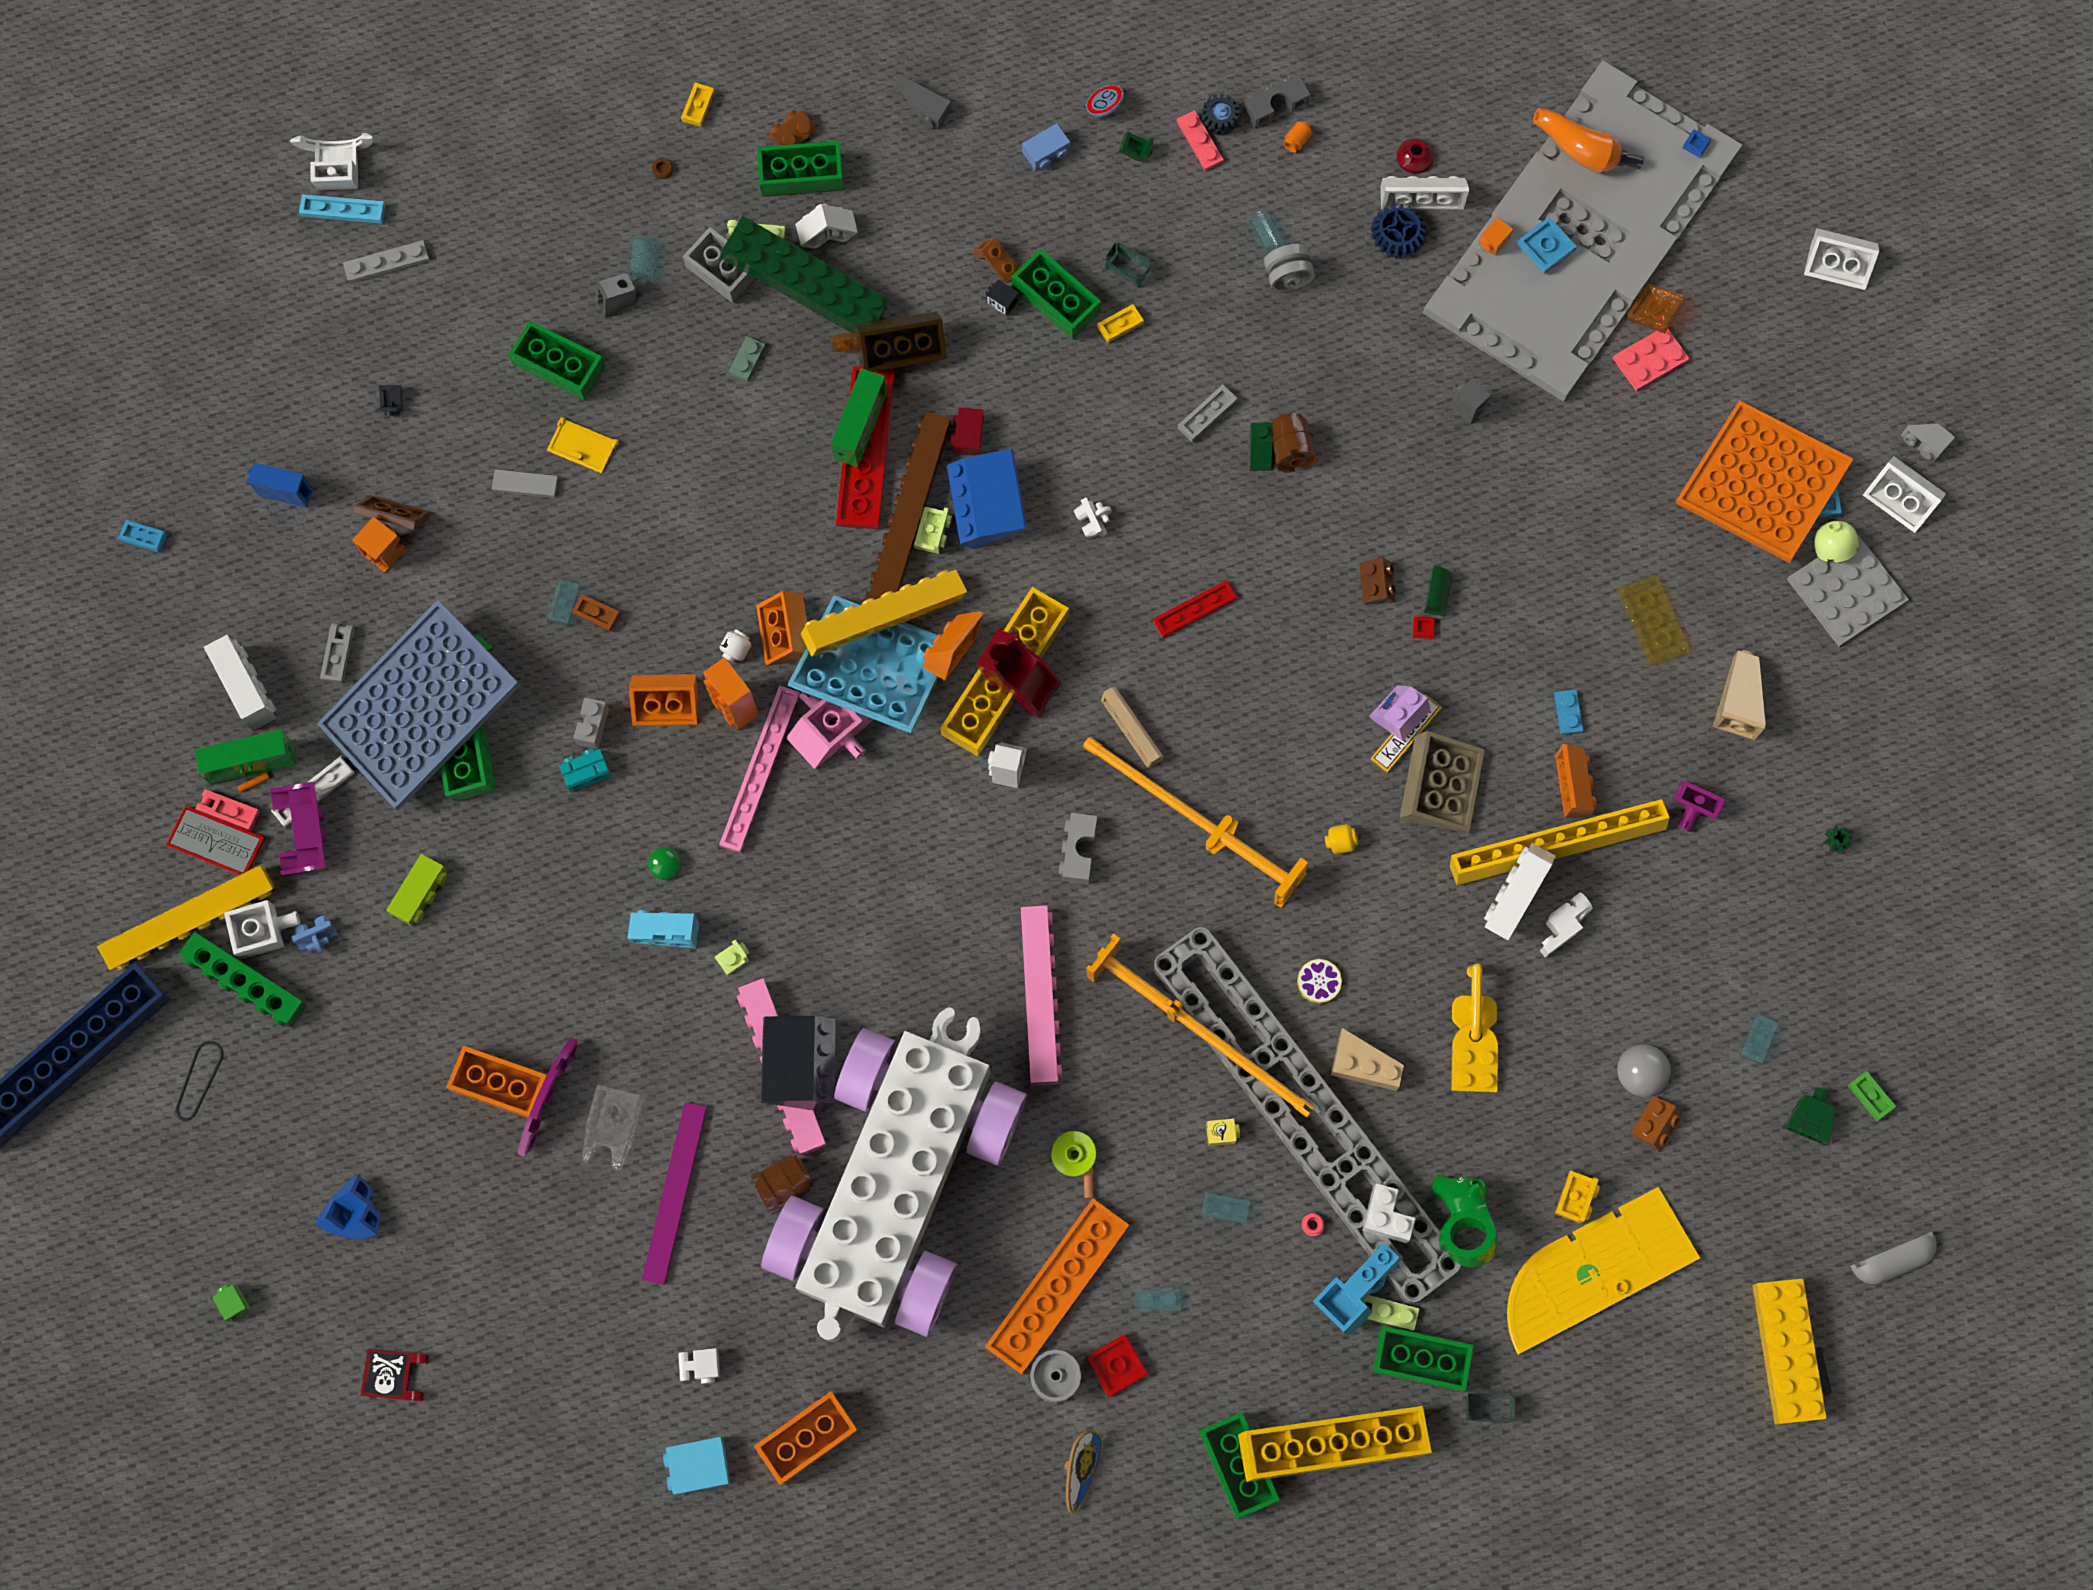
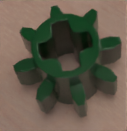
(1835, 844)

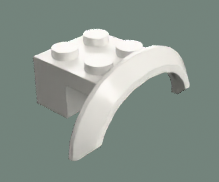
(334, 161)

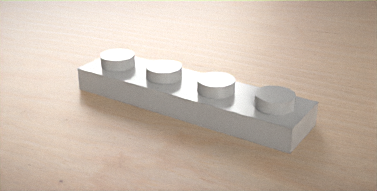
(386, 261)

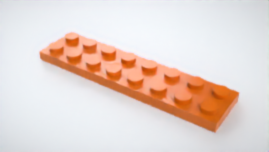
(1056, 1286)

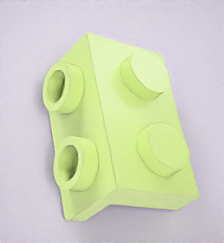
(932, 530)

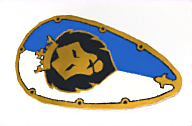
(1082, 1468)

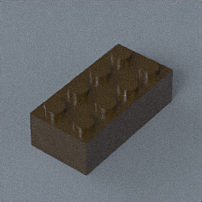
(901, 341)

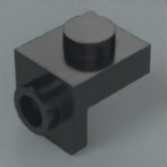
(390, 399)

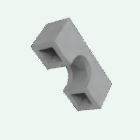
(1079, 829)

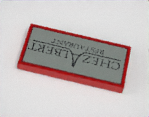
(215, 841)

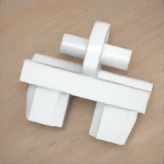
(1096, 526)

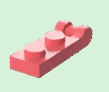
(228, 810)

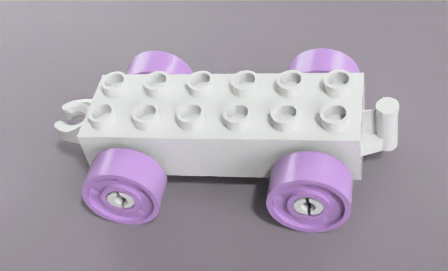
(894, 1179)

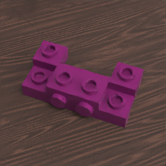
(306, 825)

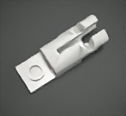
(1566, 922)

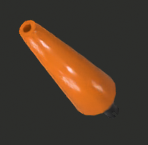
(1586, 146)

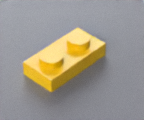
(698, 104)
(1120, 323)

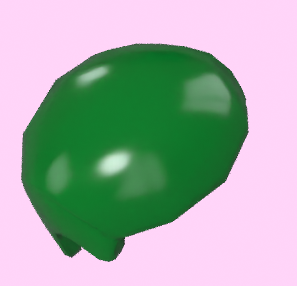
(664, 863)

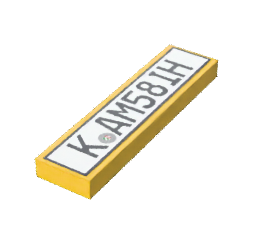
(1394, 748)

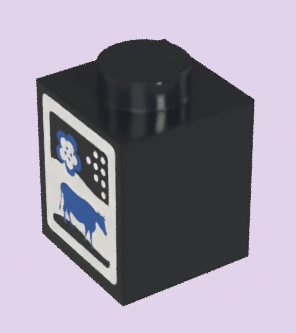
(1002, 297)

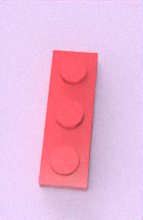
(1200, 140)

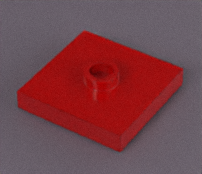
(1116, 1365)

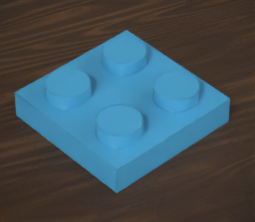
(1546, 245)

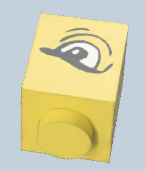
(1222, 1132)

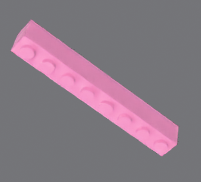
(1039, 995)
(801, 1122)

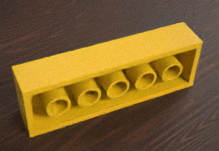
(1789, 1351)

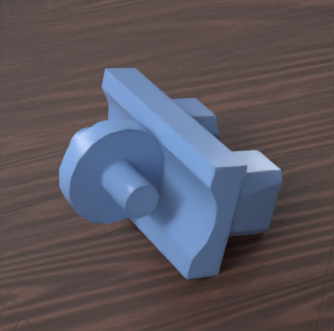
(316, 936)

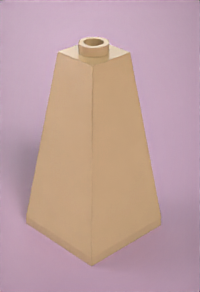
(1742, 698)

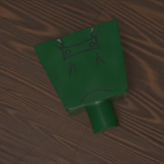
(1812, 1117)

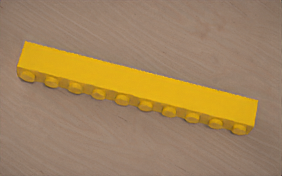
(1561, 840)

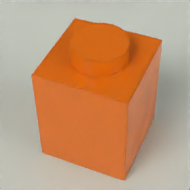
(1495, 236)

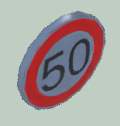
(1105, 100)

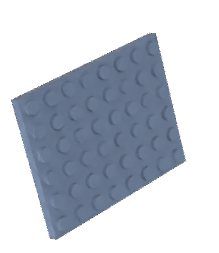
(418, 704)

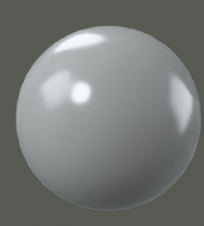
(1644, 1070)

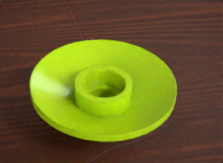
(1063, 1149)

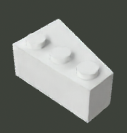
(1006, 764)

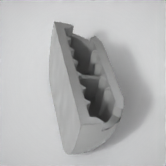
(1897, 1260)

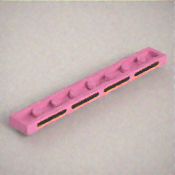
(759, 769)

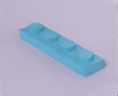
(342, 209)

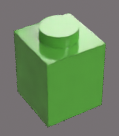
(231, 1302)

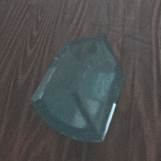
(1265, 231)
(644, 258)

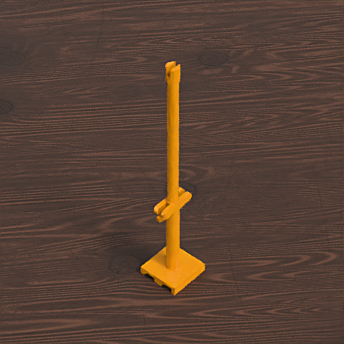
(1220, 835)
(1174, 1011)

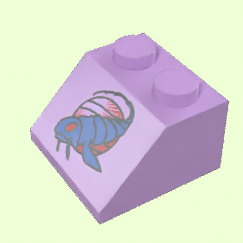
(1401, 711)

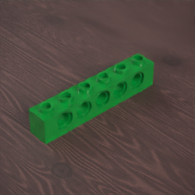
(198, 947)

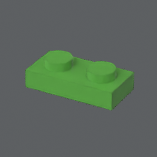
(1871, 1096)

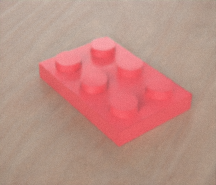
(1650, 358)

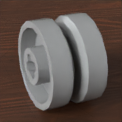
(1289, 267)
(1058, 1362)

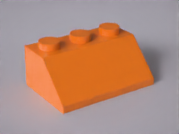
(781, 625)
(952, 644)
(664, 699)
(1575, 781)

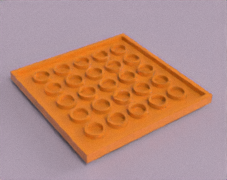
(1764, 481)

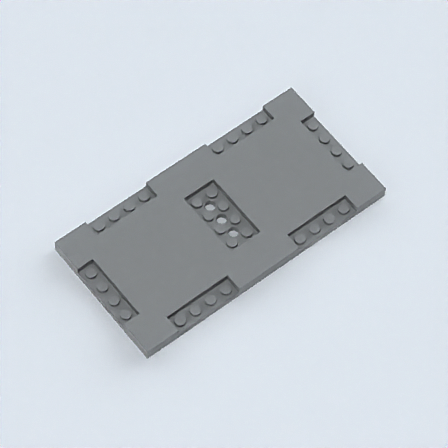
(1560, 319)

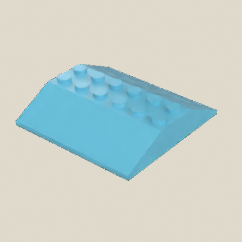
(874, 674)

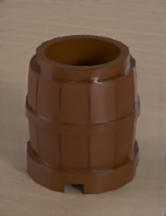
(1293, 443)
(782, 1181)

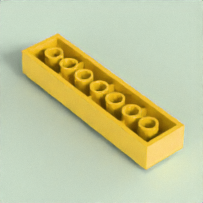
(985, 705)
(1334, 1443)

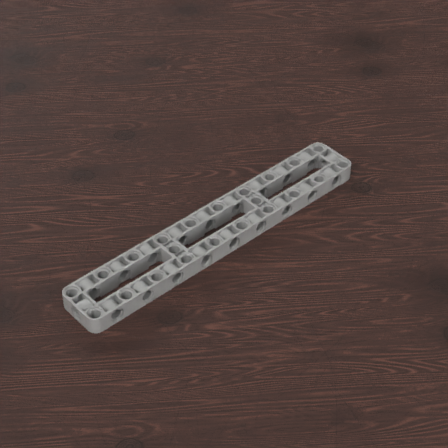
(1319, 1095)

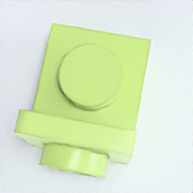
(733, 957)

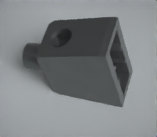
(617, 293)

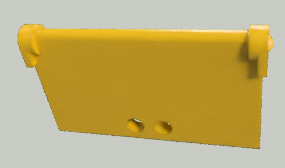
(579, 441)

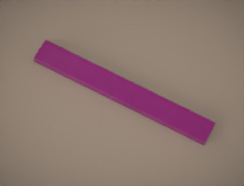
(674, 1193)

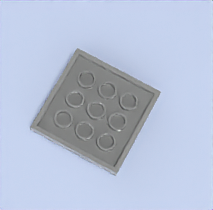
(1848, 593)

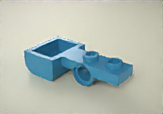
(1345, 1301)

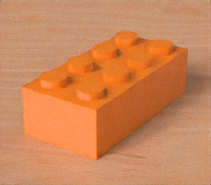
(730, 694)
(495, 1082)
(806, 1438)

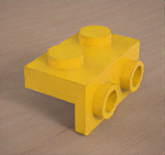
(1577, 1196)

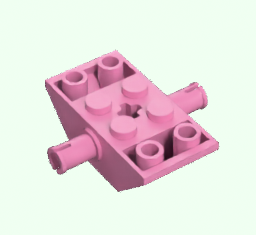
(818, 739)

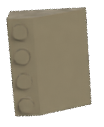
(1442, 782)

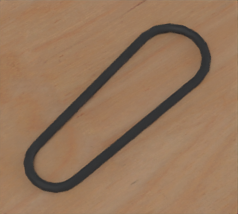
(188, 1076)

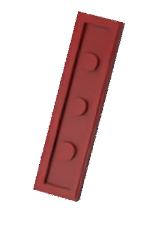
(1194, 609)

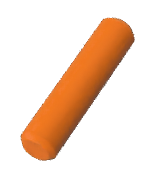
(253, 782)

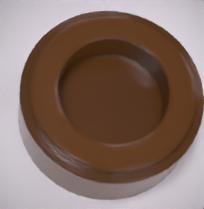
(662, 168)

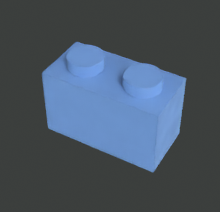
(1046, 147)

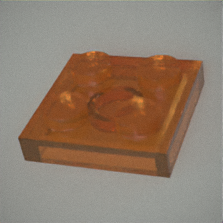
(1656, 308)

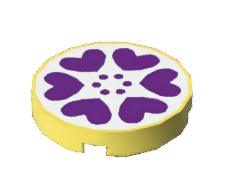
(1319, 981)

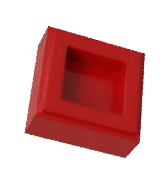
(1423, 627)

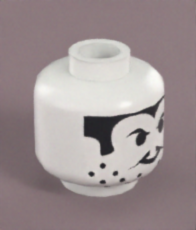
(735, 646)

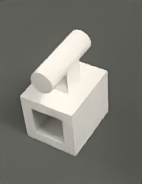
(705, 1365)

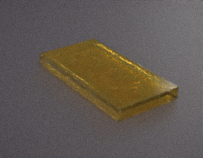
(1653, 620)

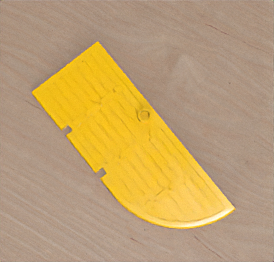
(1627, 1252)

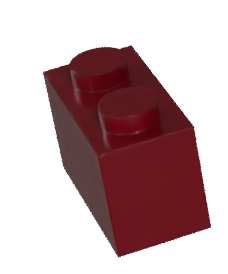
(968, 431)

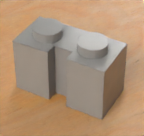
(591, 730)

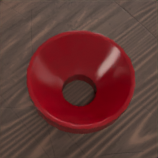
(1413, 163)

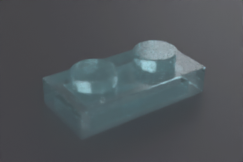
(563, 602)
(1758, 1039)
(1225, 1208)
(1157, 1300)

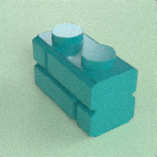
(584, 769)

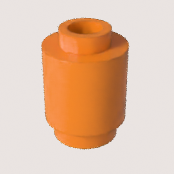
(1297, 136)

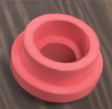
(1313, 1217)

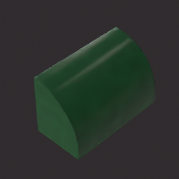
(1438, 591)

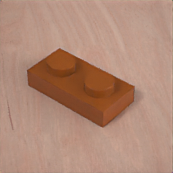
(595, 613)

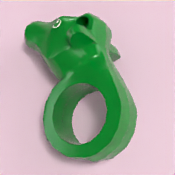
(1468, 1209)

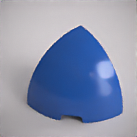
(351, 1211)

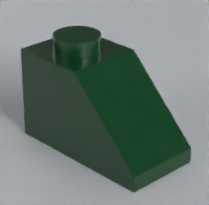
(1260, 446)

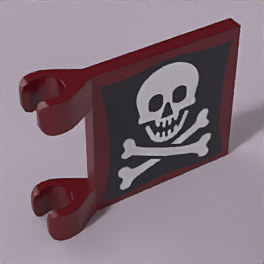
(389, 1374)

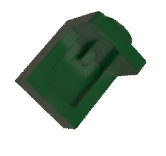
(1136, 147)

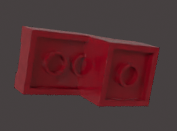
(1018, 671)

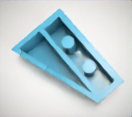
(663, 929)

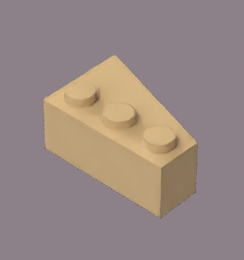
(1364, 1063)

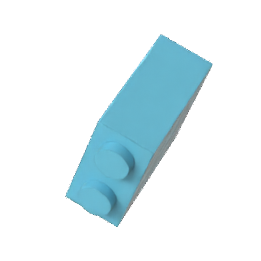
(696, 1466)

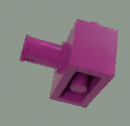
(1696, 802)

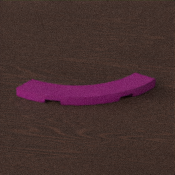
(544, 1096)

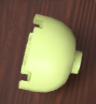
(1836, 541)

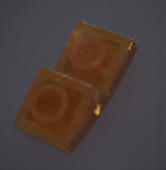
(843, 342)

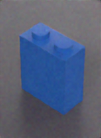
(280, 484)

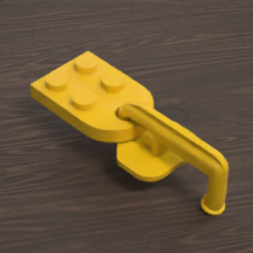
(1474, 1062)

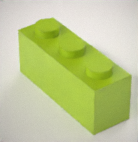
(417, 890)

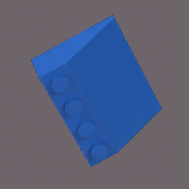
(986, 498)

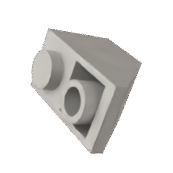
(1928, 439)

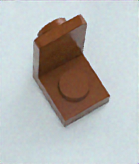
(997, 258)

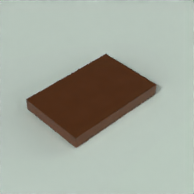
(392, 512)

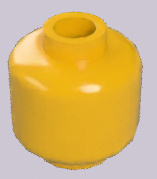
(1341, 839)

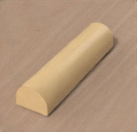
(1131, 727)

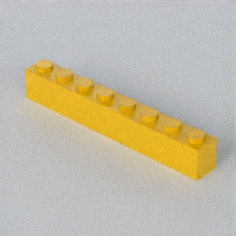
(883, 612)
(185, 917)

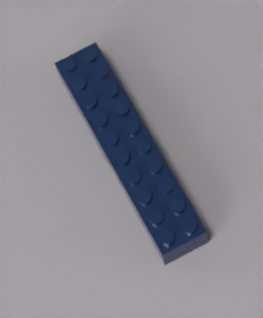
(77, 1048)

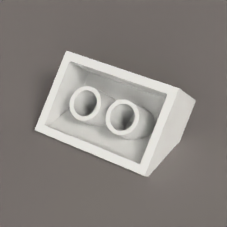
(1841, 259)
(1904, 494)

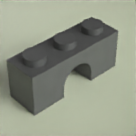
(1290, 92)

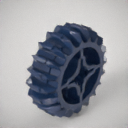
(1413, 225)

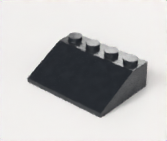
(798, 1062)

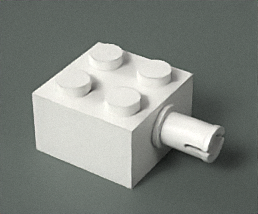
(257, 928)

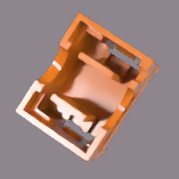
(379, 544)

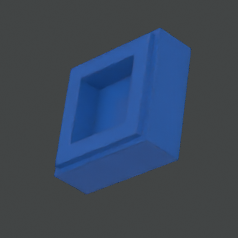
(1696, 143)

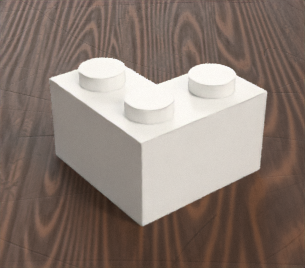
(824, 224)
(1381, 1218)

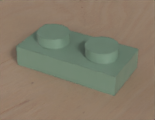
(747, 359)

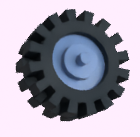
(1220, 114)

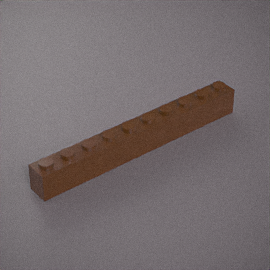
(910, 505)

